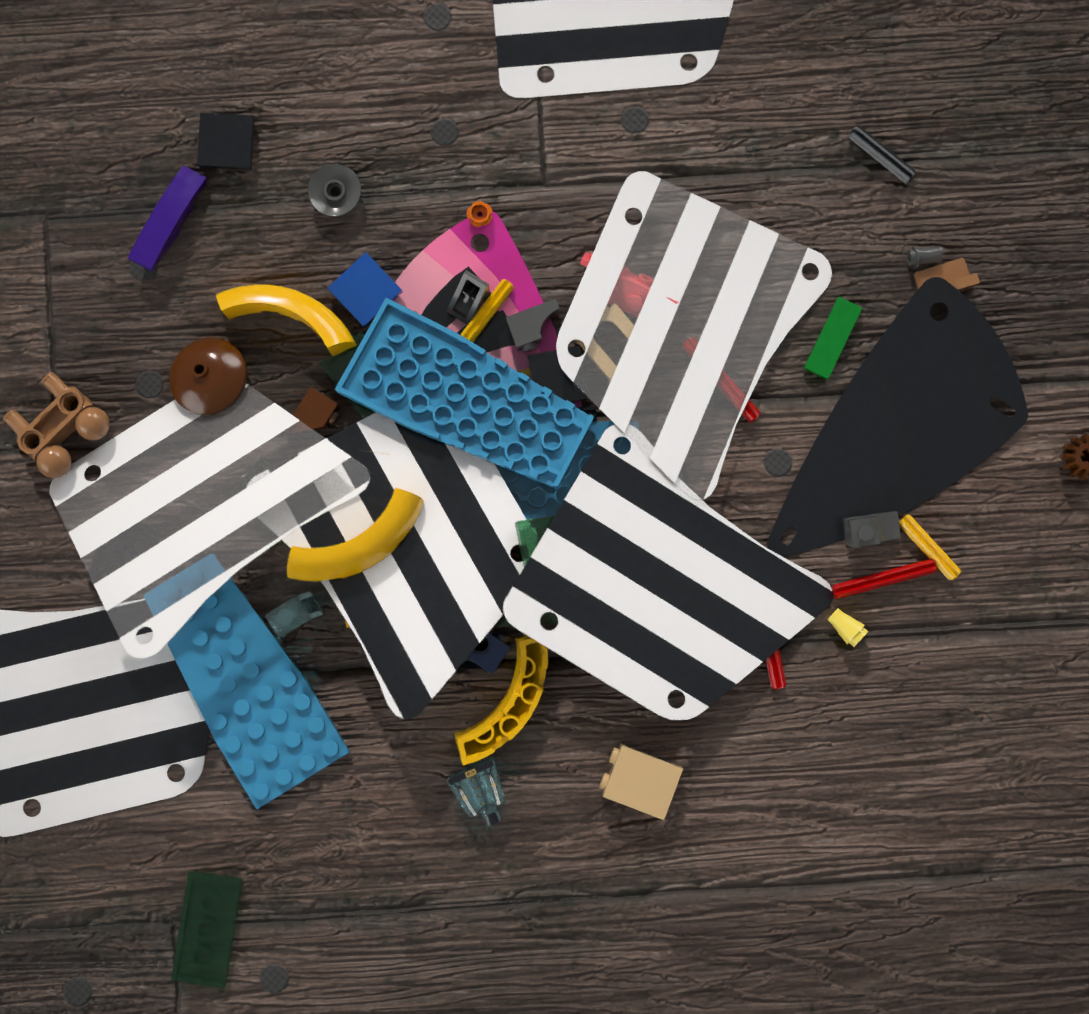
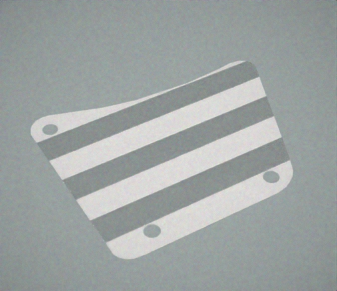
(686, 368)
(193, 504)

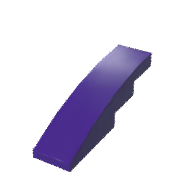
(167, 218)

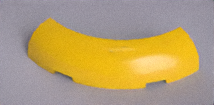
(289, 303)
(363, 550)
(515, 707)

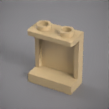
(640, 781)

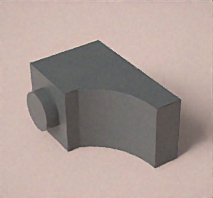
(528, 324)
(871, 529)

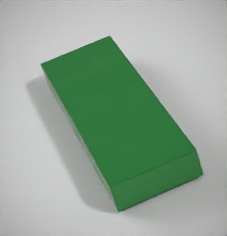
(832, 338)

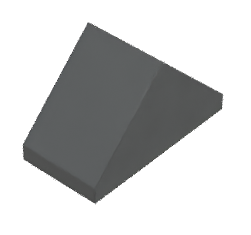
(468, 297)

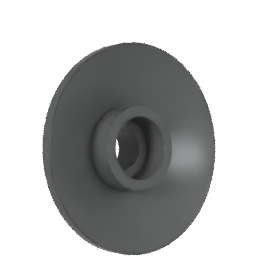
(330, 178)

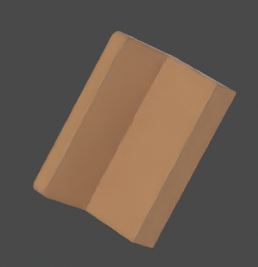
(954, 272)

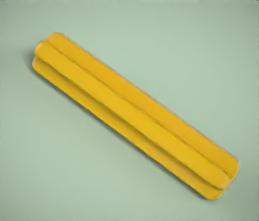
(487, 310)
(929, 547)

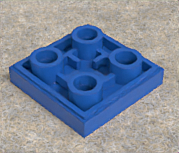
(364, 289)

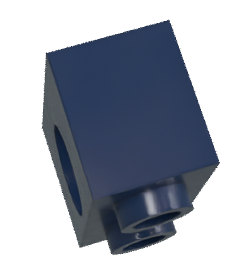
(492, 656)

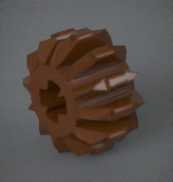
(1073, 457)

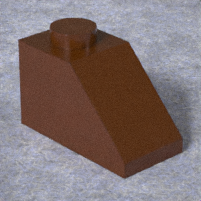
(317, 411)

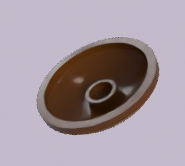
(219, 383)

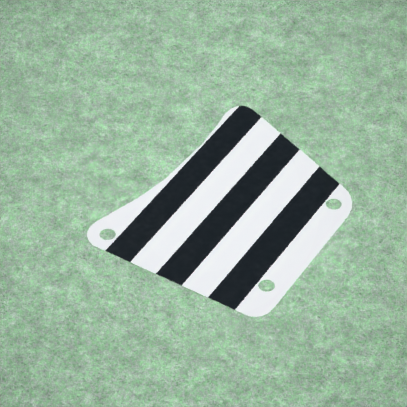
(605, 43)
(445, 579)
(657, 587)
(88, 720)

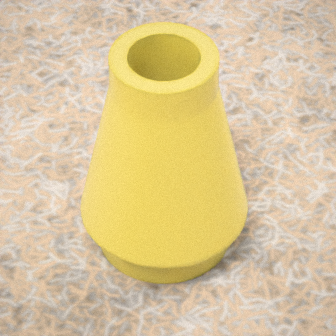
(847, 627)

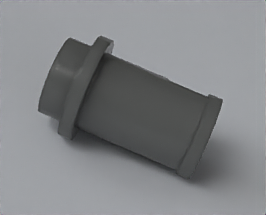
(924, 256)

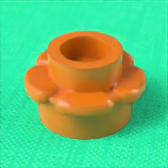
(477, 207)

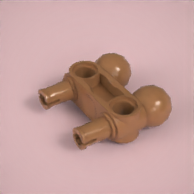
(57, 424)

